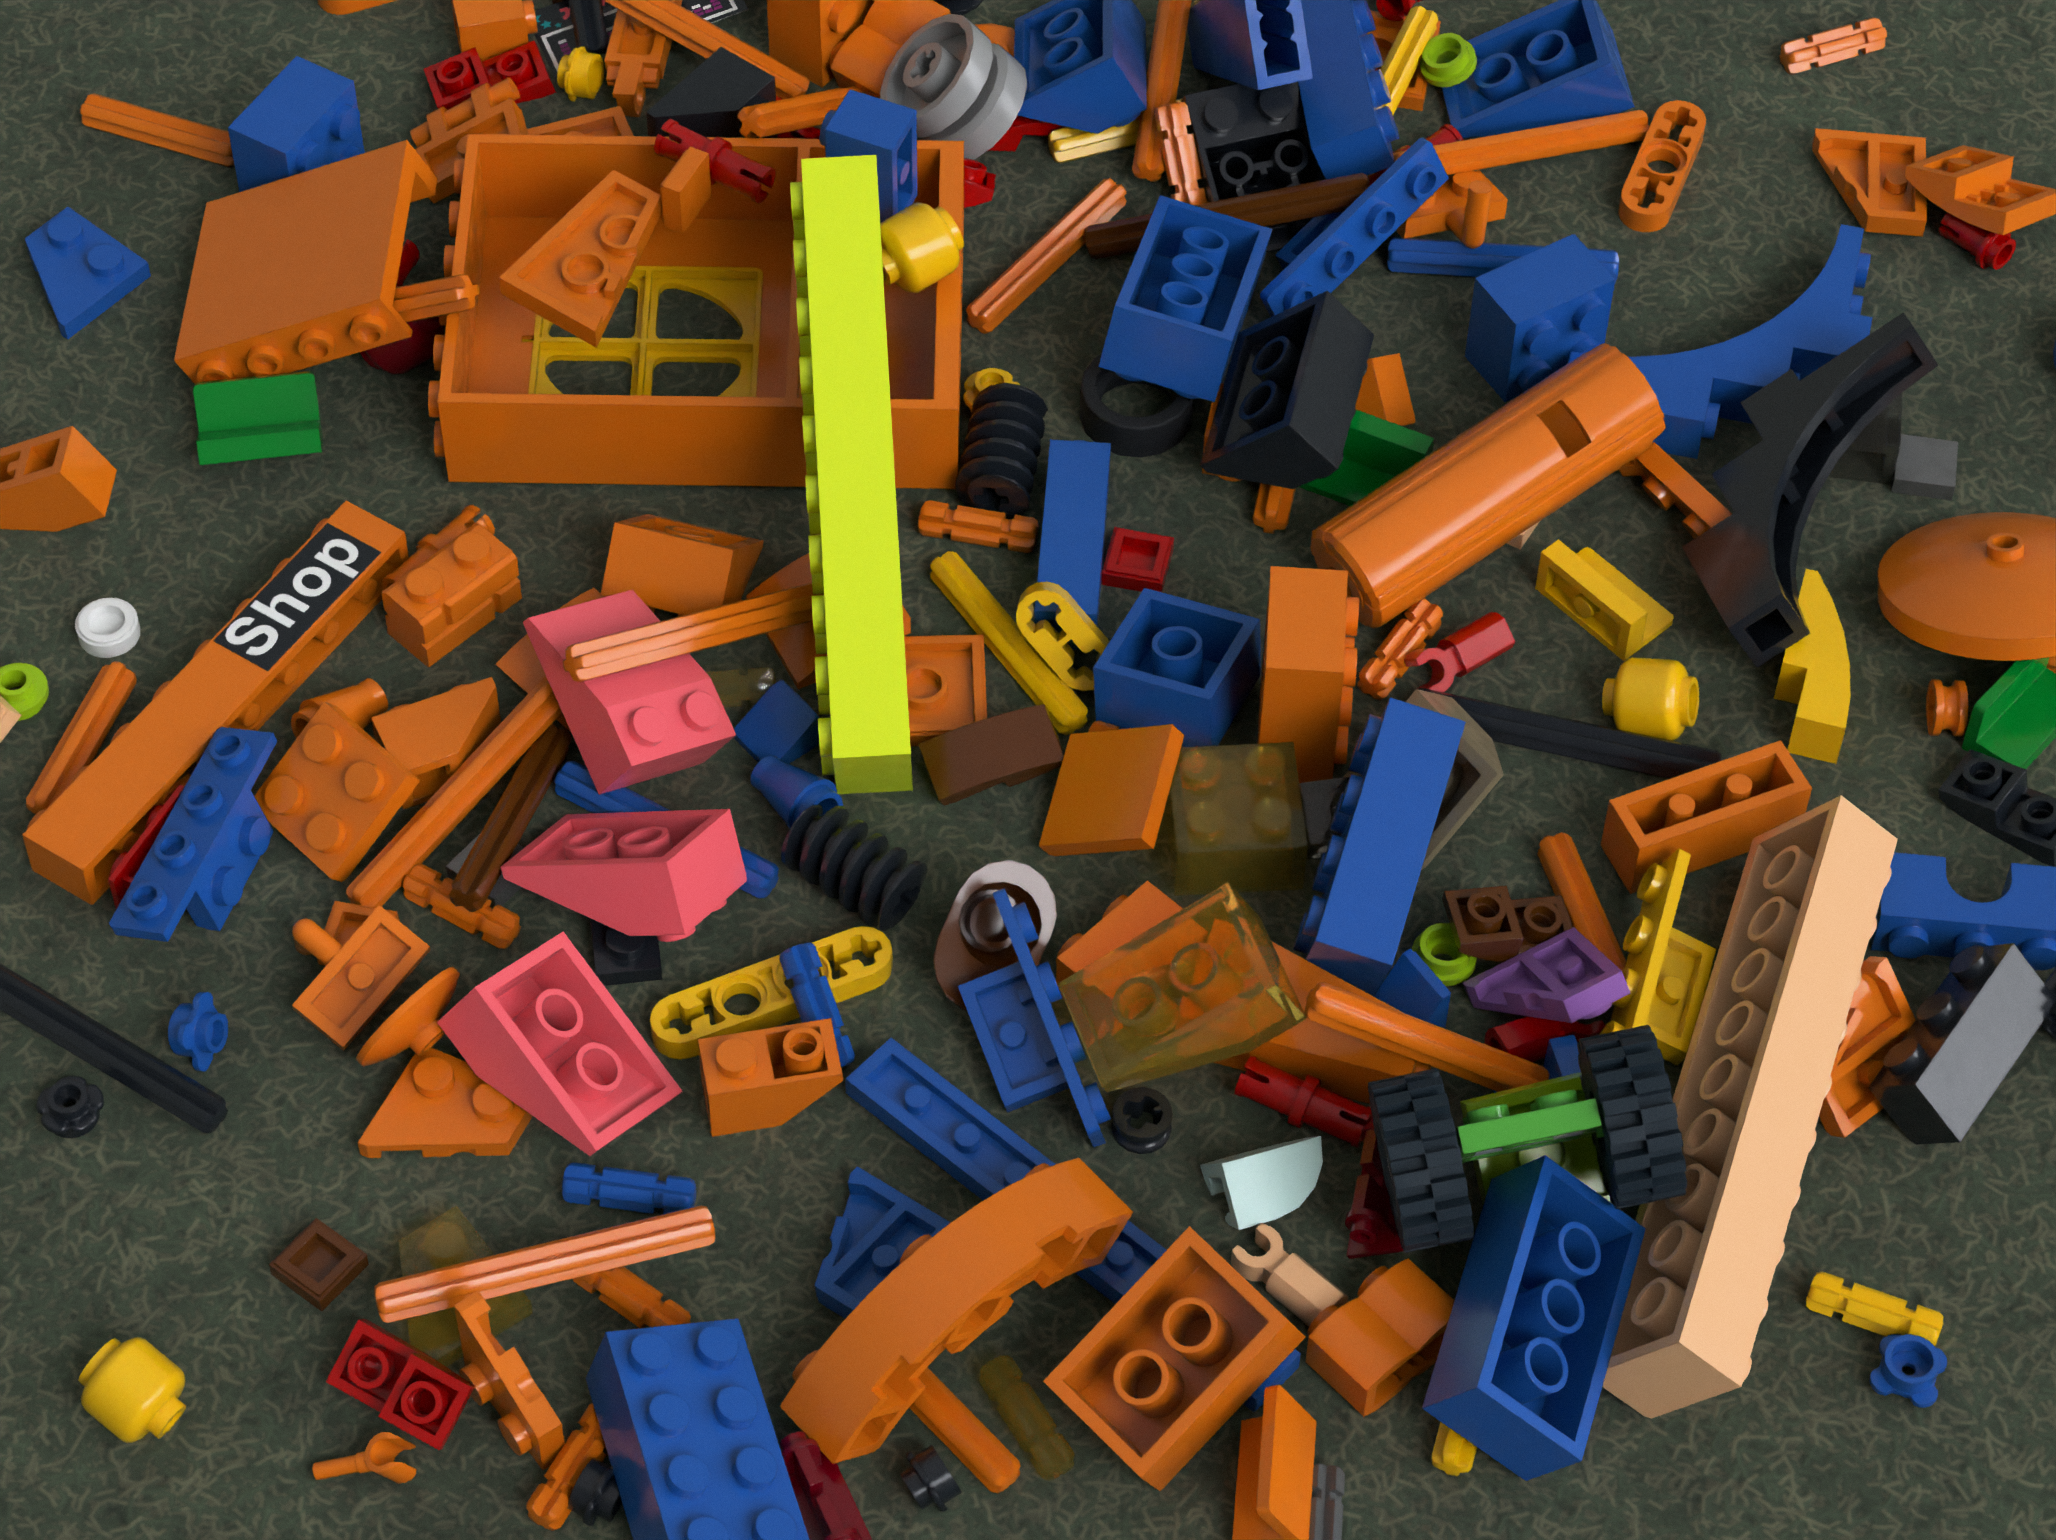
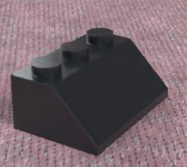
(1290, 396)

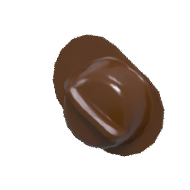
(974, 933)

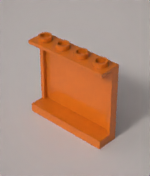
(301, 268)

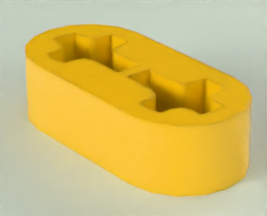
(1053, 645)

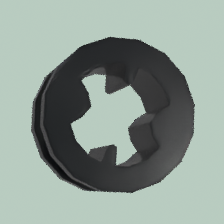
(1151, 1135)

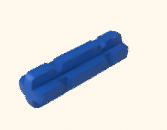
(813, 993)
(627, 1189)

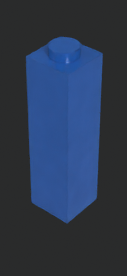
(1074, 525)

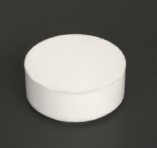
(107, 627)

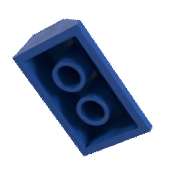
(1083, 63)

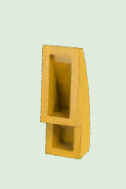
(1818, 675)

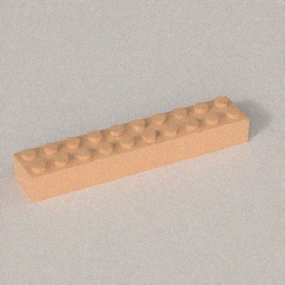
(1750, 1106)

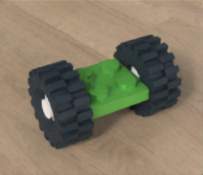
(1623, 1110)

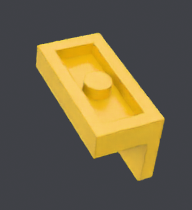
(1600, 599)

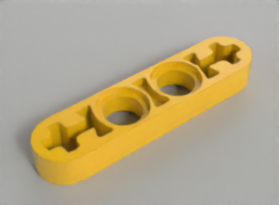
(766, 983)

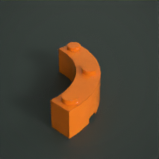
(947, 1297)

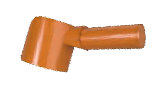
(377, 1457)

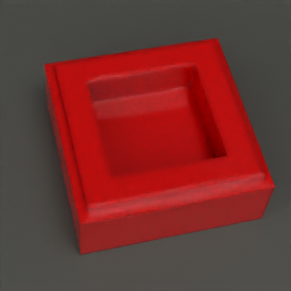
(1137, 560)

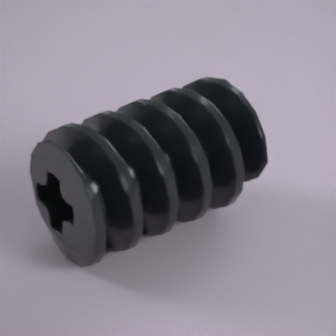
(1001, 449)
(852, 866)

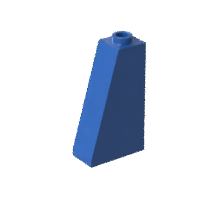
(1250, 41)

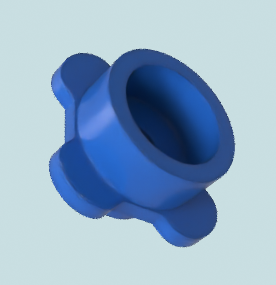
(198, 1030)
(1915, 1353)

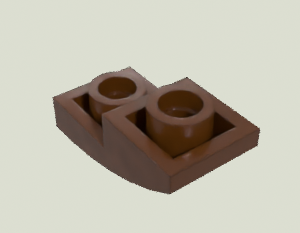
(992, 751)
(1498, 928)

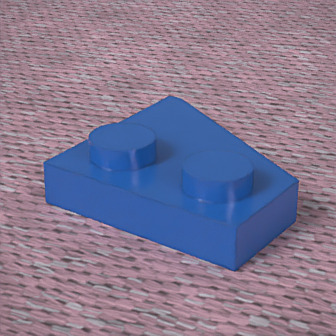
(82, 269)
(869, 1241)

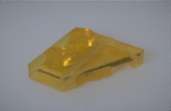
(443, 1243)

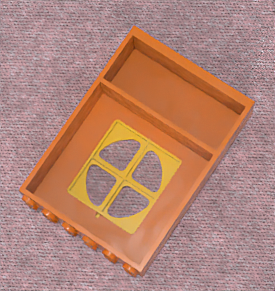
(513, 424)

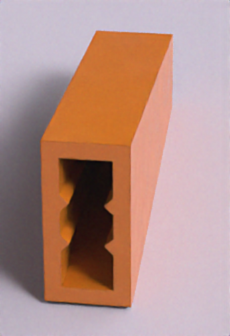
(1327, 1054)

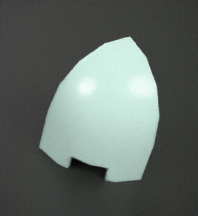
(1266, 1180)

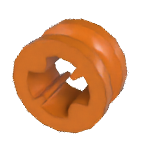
(1947, 707)

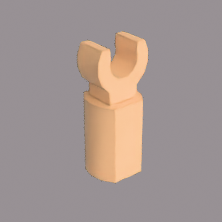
(1287, 1276)

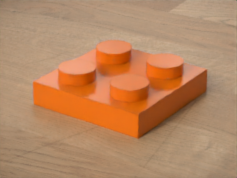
(334, 792)

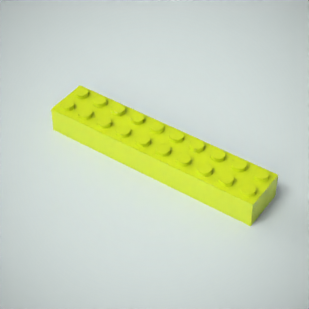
(850, 476)

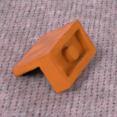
(1275, 1471)

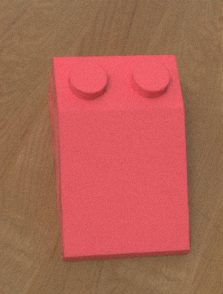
(633, 720)
(636, 868)
(560, 1047)

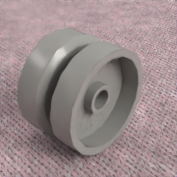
(956, 84)

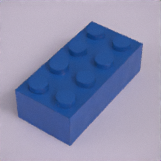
(1185, 299)
(1382, 845)
(1535, 1319)
(691, 1435)

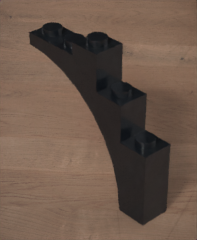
(1772, 486)

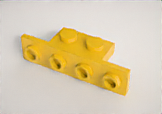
(1663, 966)

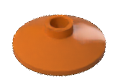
(413, 1022)

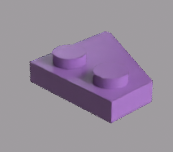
(1552, 981)

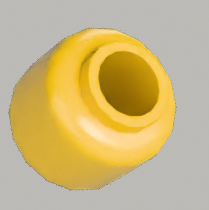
(919, 247)
(1652, 698)
(132, 1389)

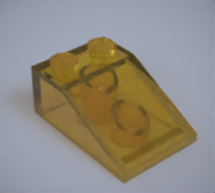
(1182, 994)

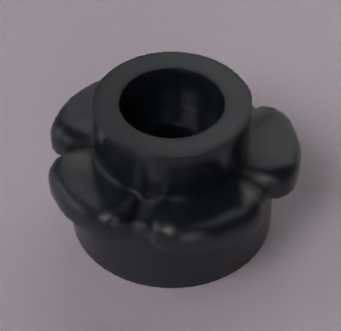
(73, 1120)
(929, 1479)
(595, 1493)

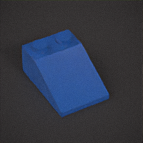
(1541, 73)

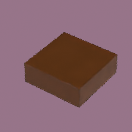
(318, 1264)

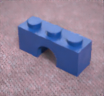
(1927, 917)

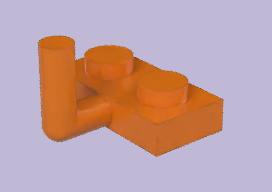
(1459, 205)
(355, 975)

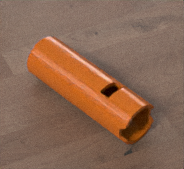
(1490, 483)

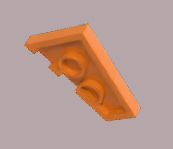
(586, 258)

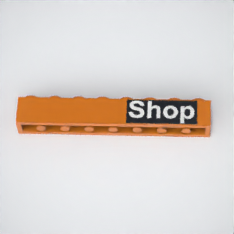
(229, 683)

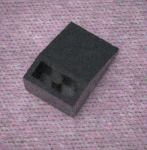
(1252, 145)

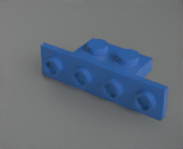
(1341, 241)
(204, 844)
(1020, 1031)

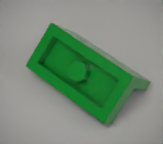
(257, 417)
(1372, 456)
(2015, 715)

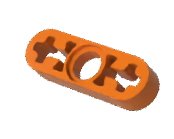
(1659, 147)

